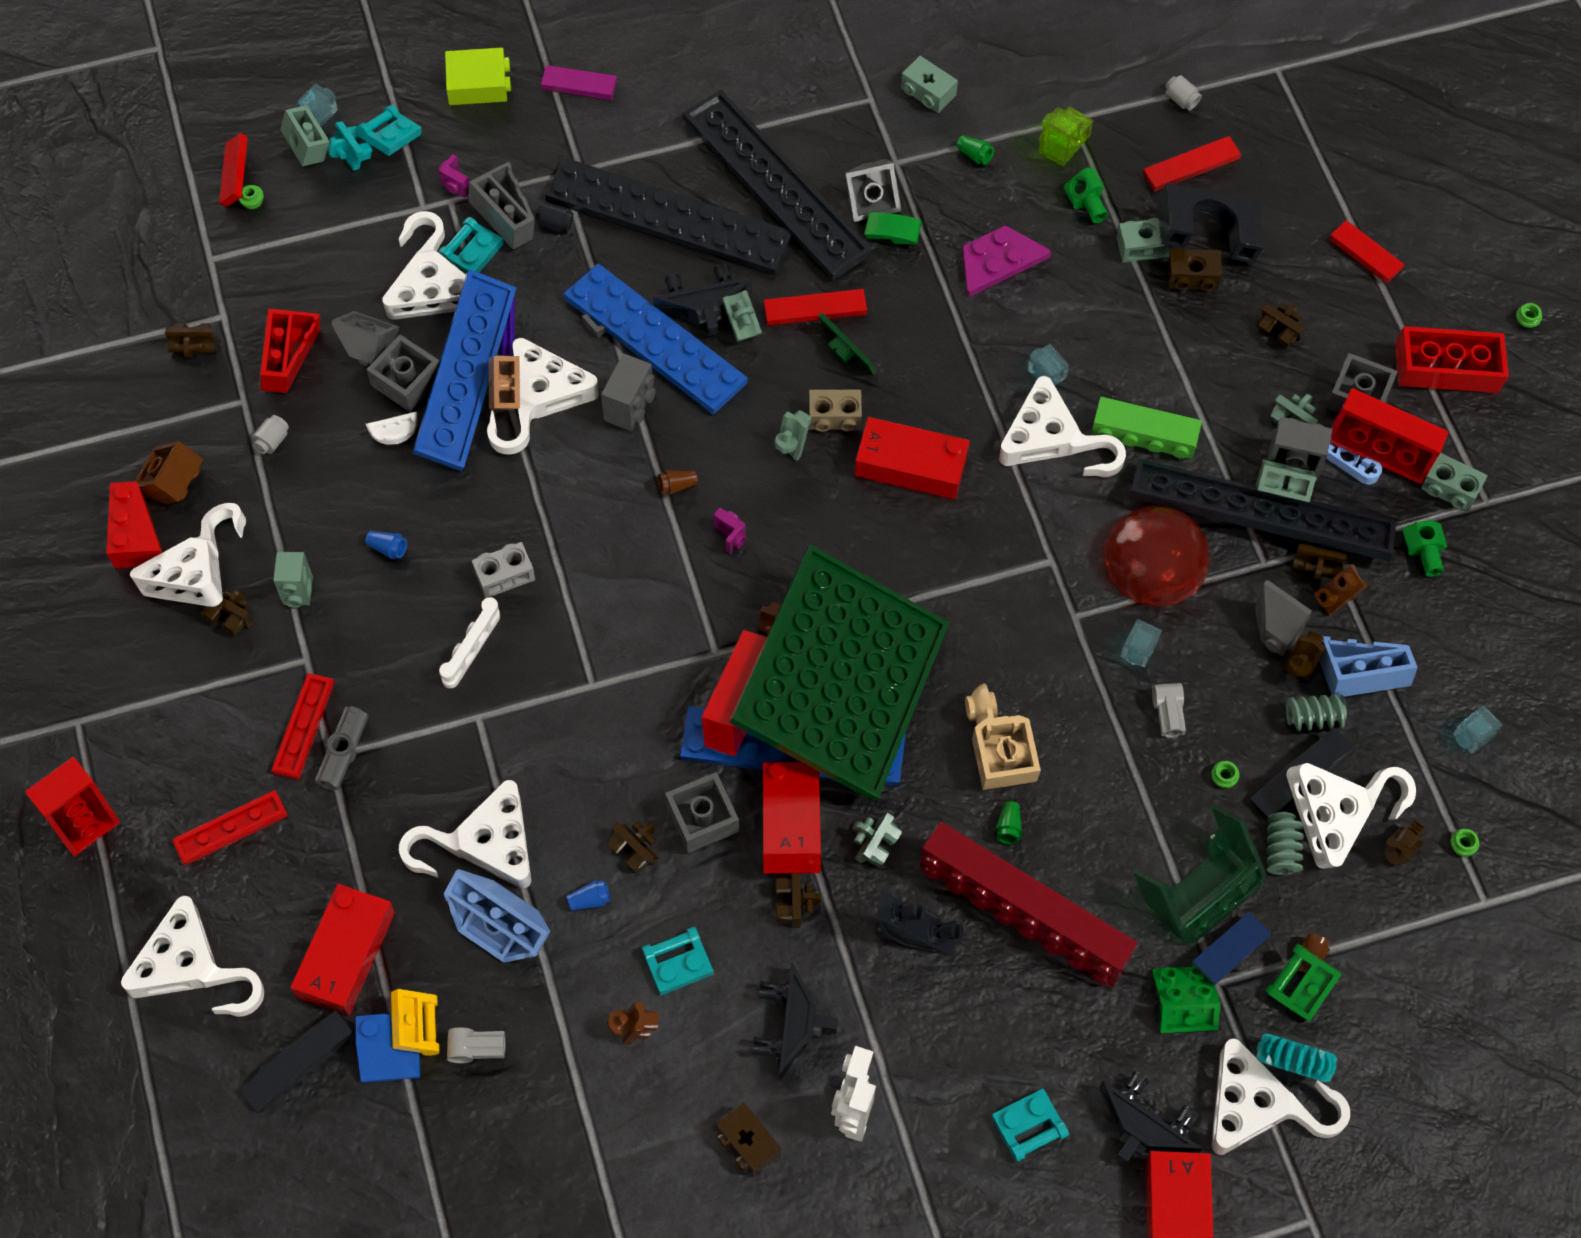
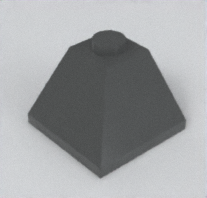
(872, 189)
(364, 336)
(1279, 618)

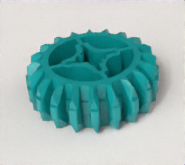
(1296, 1057)

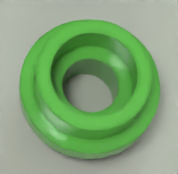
(253, 201)
(1530, 310)
(1230, 769)
(1468, 836)

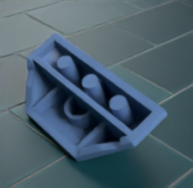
(495, 917)

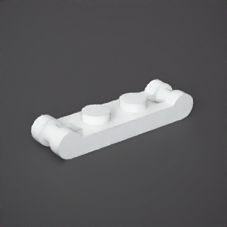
(467, 650)

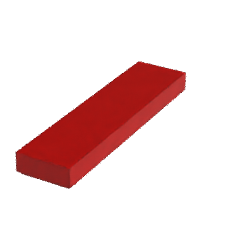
(1192, 163)
(808, 307)
(303, 726)
(229, 827)

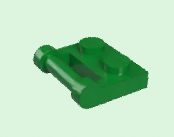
(1312, 987)

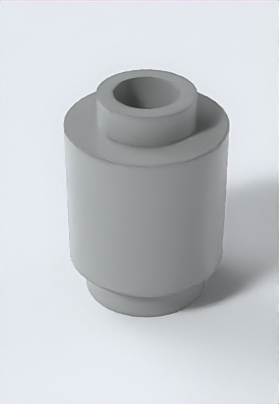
(1183, 92)
(270, 434)

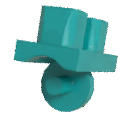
(346, 146)

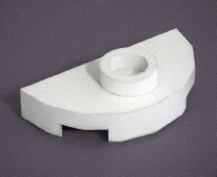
(394, 429)

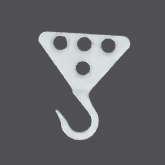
(413, 280)
(557, 394)
(1055, 417)
(195, 573)
(484, 821)
(1339, 826)
(201, 973)
(1281, 1104)

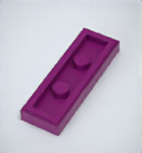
(579, 82)

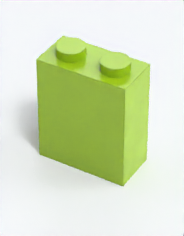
(477, 76)

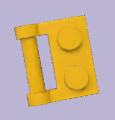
(408, 1022)

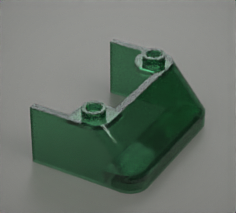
(1214, 887)

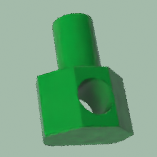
(1088, 198)
(1426, 548)

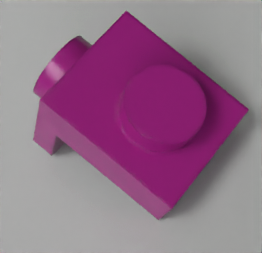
(451, 177)
(732, 527)

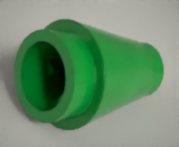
(976, 149)
(1009, 824)

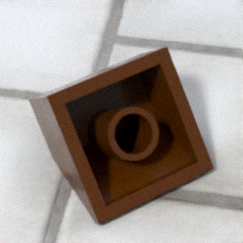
(168, 472)

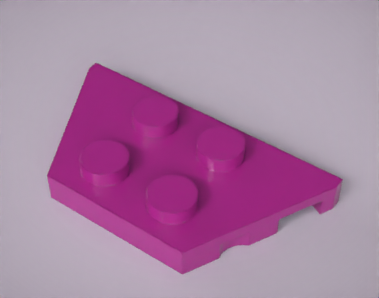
(999, 257)

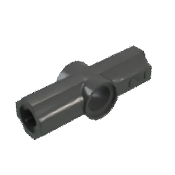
(336, 763)

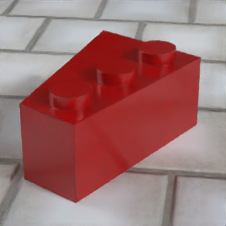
(286, 345)
(130, 527)

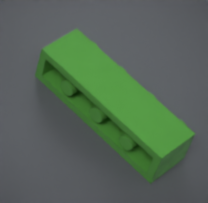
(1147, 428)

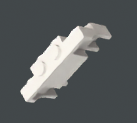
(856, 1096)

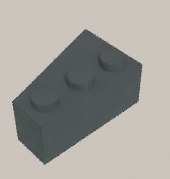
(502, 205)

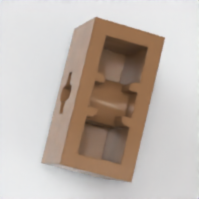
(504, 382)

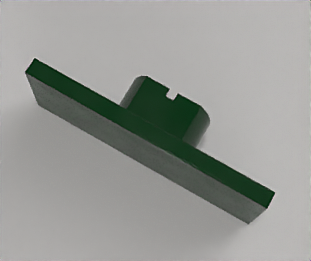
(843, 347)

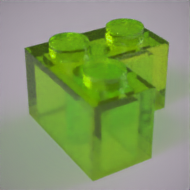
(1064, 134)

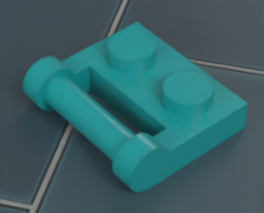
(391, 137)
(478, 250)
(680, 969)
(1025, 1116)

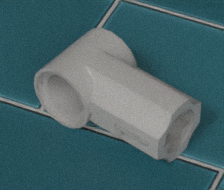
(1169, 702)
(468, 1045)

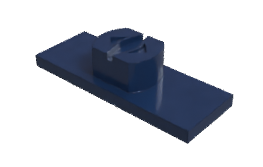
(1231, 948)

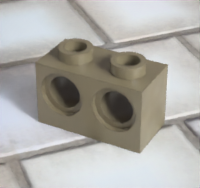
(835, 404)

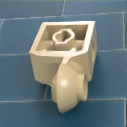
(1001, 744)

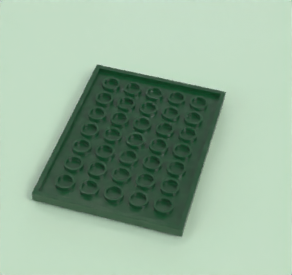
(840, 673)

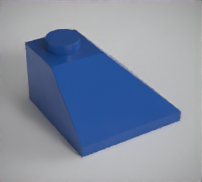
(376, 1053)

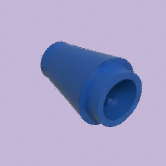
(389, 544)
(589, 896)

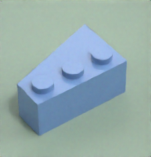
(1366, 668)

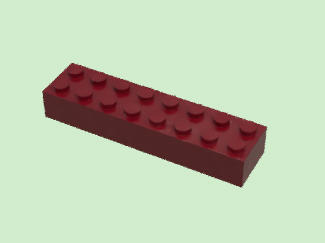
(1026, 905)

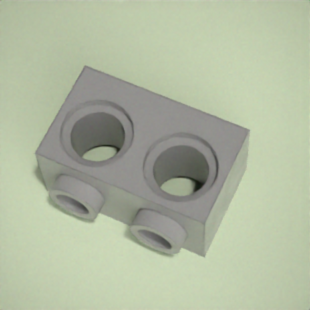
(506, 575)

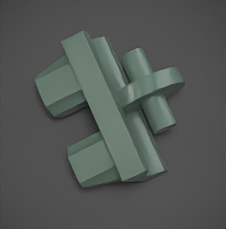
(741, 316)
(1285, 408)
(793, 434)
(870, 849)

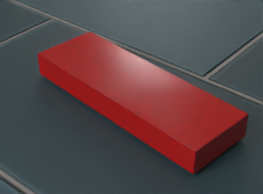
(233, 170)
(1366, 251)

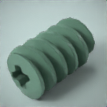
(1316, 711)
(1282, 844)

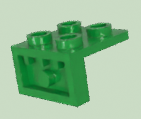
(1186, 1000)

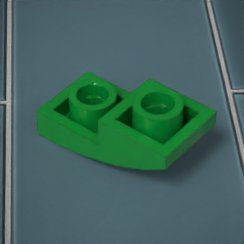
(892, 226)

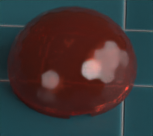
(1157, 556)

